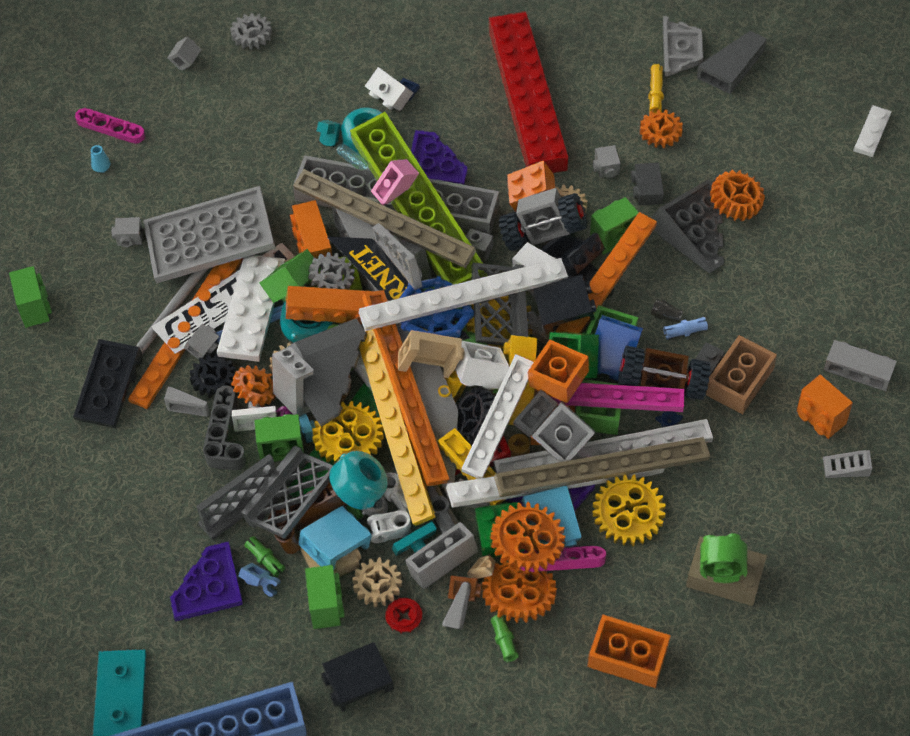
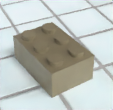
(740, 591)

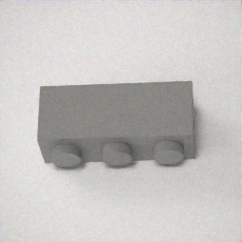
(860, 365)
(441, 555)

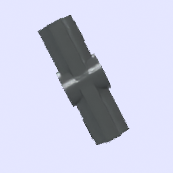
(444, 519)

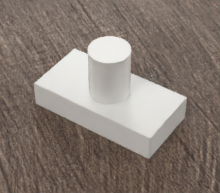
(244, 418)

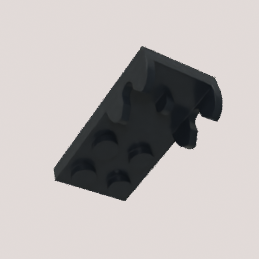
(107, 383)

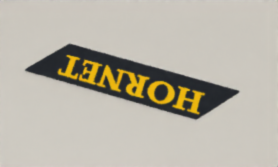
(376, 267)

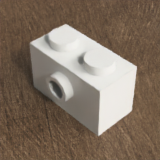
(387, 88)

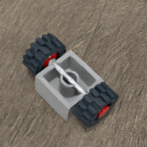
(543, 219)

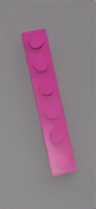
(627, 397)

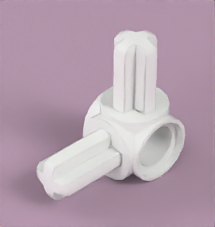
(395, 493)

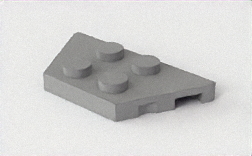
(681, 47)

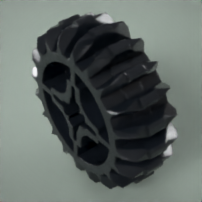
(473, 411)

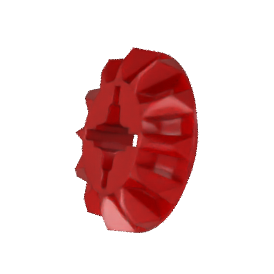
(403, 605)

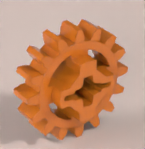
(652, 128)
(254, 385)

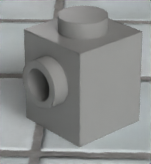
(184, 53)
(606, 162)
(127, 231)
(481, 241)
(202, 341)

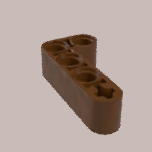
(323, 505)

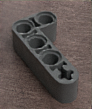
(223, 427)

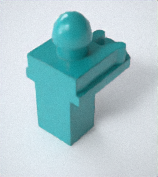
(329, 132)

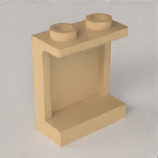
(430, 350)

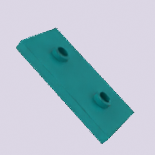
(119, 691)

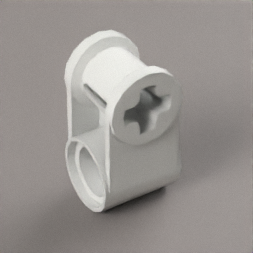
(388, 527)

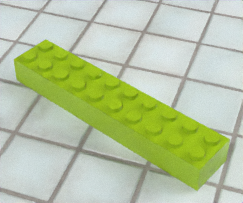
(379, 145)

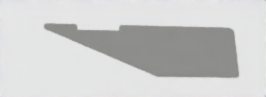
(440, 410)

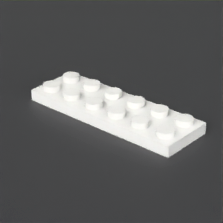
(248, 311)

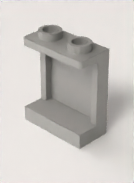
(288, 379)

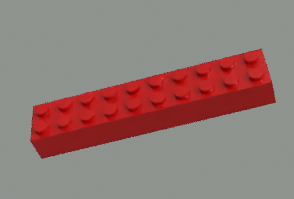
(527, 92)

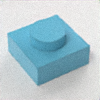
(306, 427)

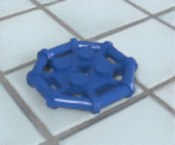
(441, 319)

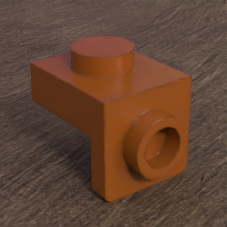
(456, 582)

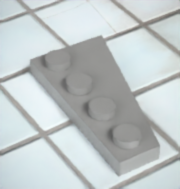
(399, 255)

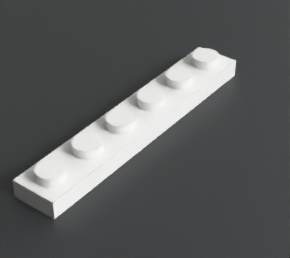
(497, 418)

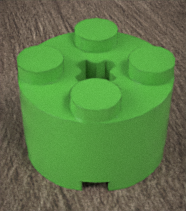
(723, 558)

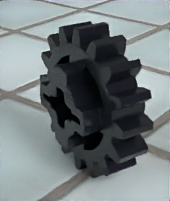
(211, 382)

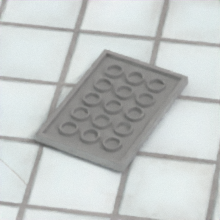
(208, 234)

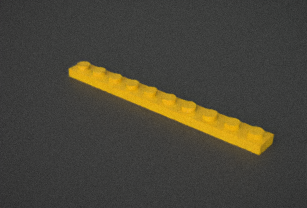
(397, 436)

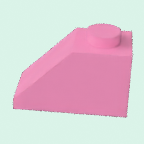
(394, 181)

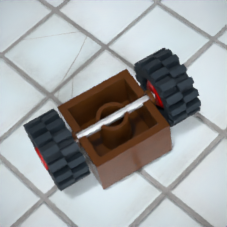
(664, 370)

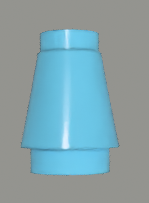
(99, 159)

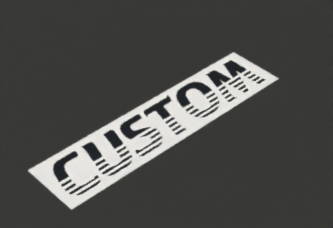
(212, 311)

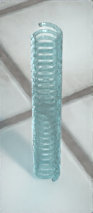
(352, 157)

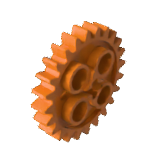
(509, 545)
(516, 590)

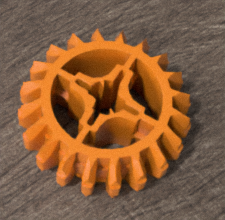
(737, 195)

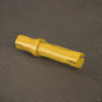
(656, 95)

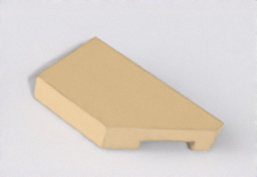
(482, 567)

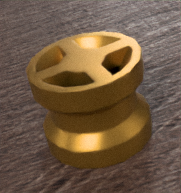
(515, 442)

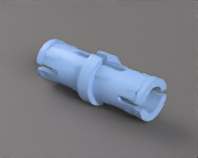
(685, 328)

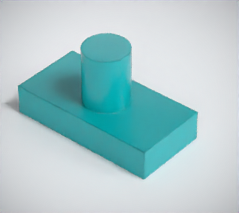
(414, 540)

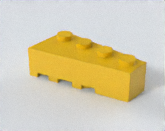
(525, 348)

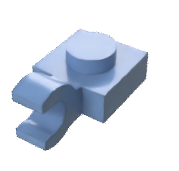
(258, 576)

